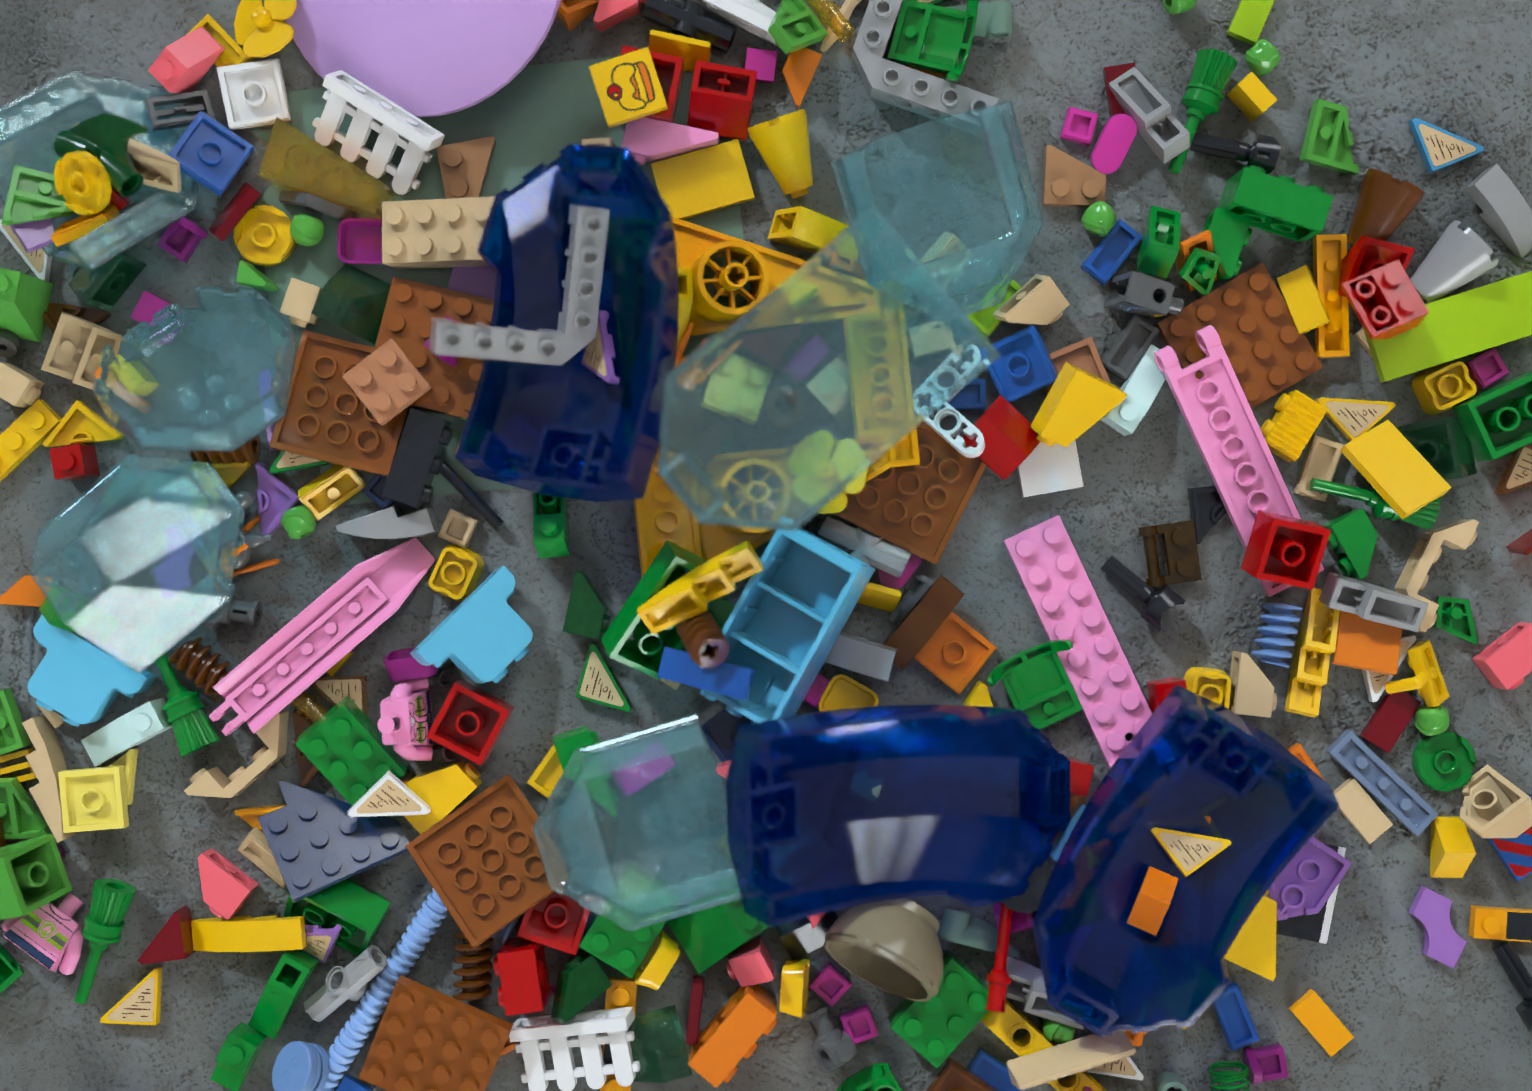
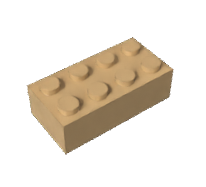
(434, 232)

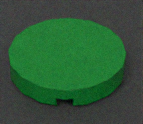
(1443, 761)

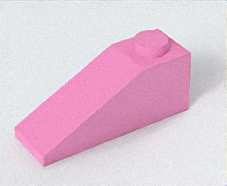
(658, 140)

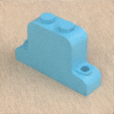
(480, 633)
(80, 676)

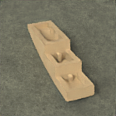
(155, 166)
(46, 763)

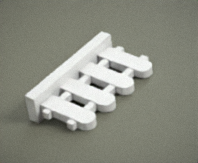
(392, 125)
(587, 1027)

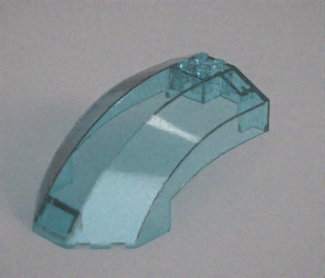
(815, 382)

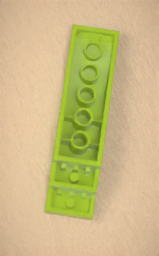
(1458, 328)

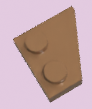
(465, 166)
(1070, 181)

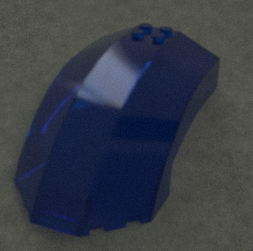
(563, 424)
(1176, 770)
(958, 813)

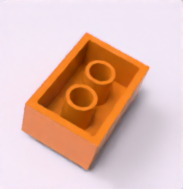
(733, 1033)

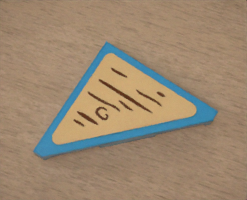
(1441, 147)

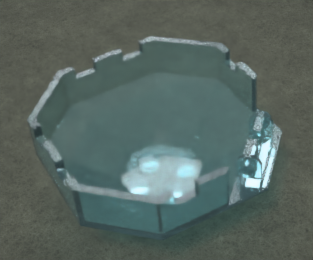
(200, 373)

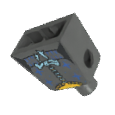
(1142, 295)

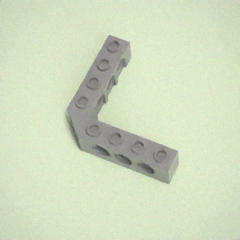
(900, 84)
(575, 323)

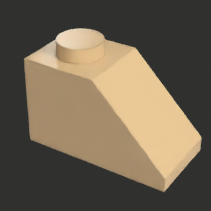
(1034, 303)
(1250, 688)

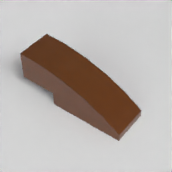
(923, 620)

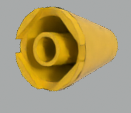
(786, 151)

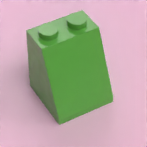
(23, 304)
(30, 876)

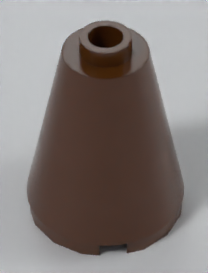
(1381, 206)

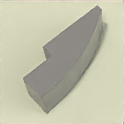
(1152, 115)
(1503, 209)
(392, 524)
(1372, 602)
(862, 656)
(1029, 987)

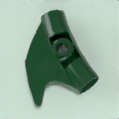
(107, 139)

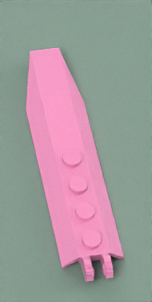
(321, 635)

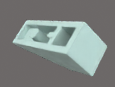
(1141, 391)
(127, 732)

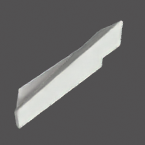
(746, 14)

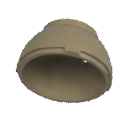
(890, 947)

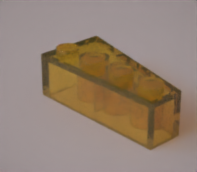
(307, 166)

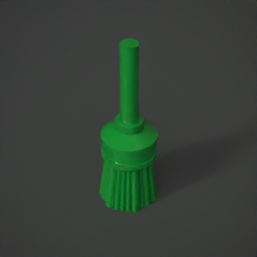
(1204, 93)
(1422, 518)
(186, 713)
(103, 926)

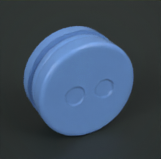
(300, 1067)

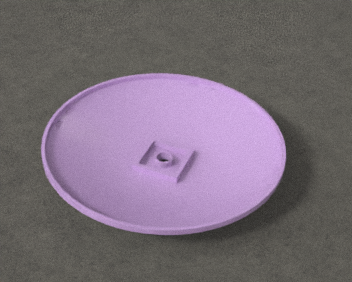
(424, 52)

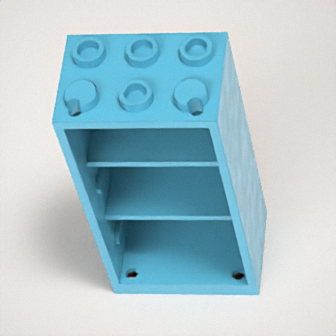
(790, 621)

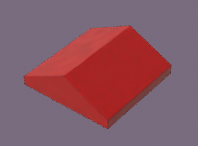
(1369, 255)
(1006, 437)
(555, 923)

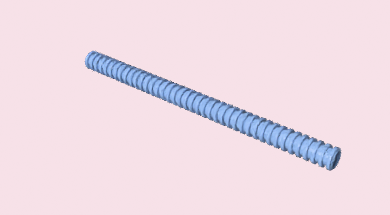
(378, 996)

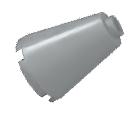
(1452, 263)

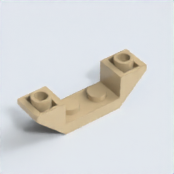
(1427, 551)
(215, 783)

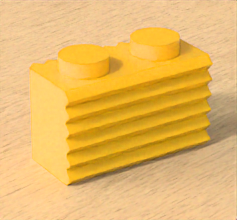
(1292, 425)

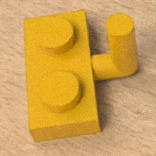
(1428, 676)

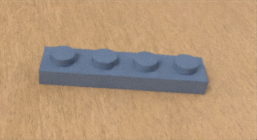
(1382, 782)

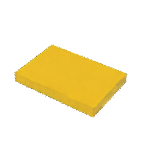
(703, 180)
(1395, 469)

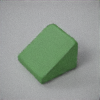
(251, 276)

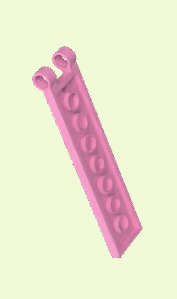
(1228, 438)
(1074, 613)

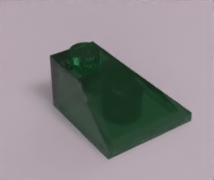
(107, 282)
(353, 302)
(1443, 446)
(659, 1046)

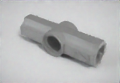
(865, 546)
(345, 983)

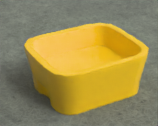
(1443, 387)
(456, 572)
(1209, 683)
(846, 693)
(657, 962)
(794, 987)

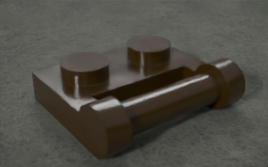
(1179, 552)

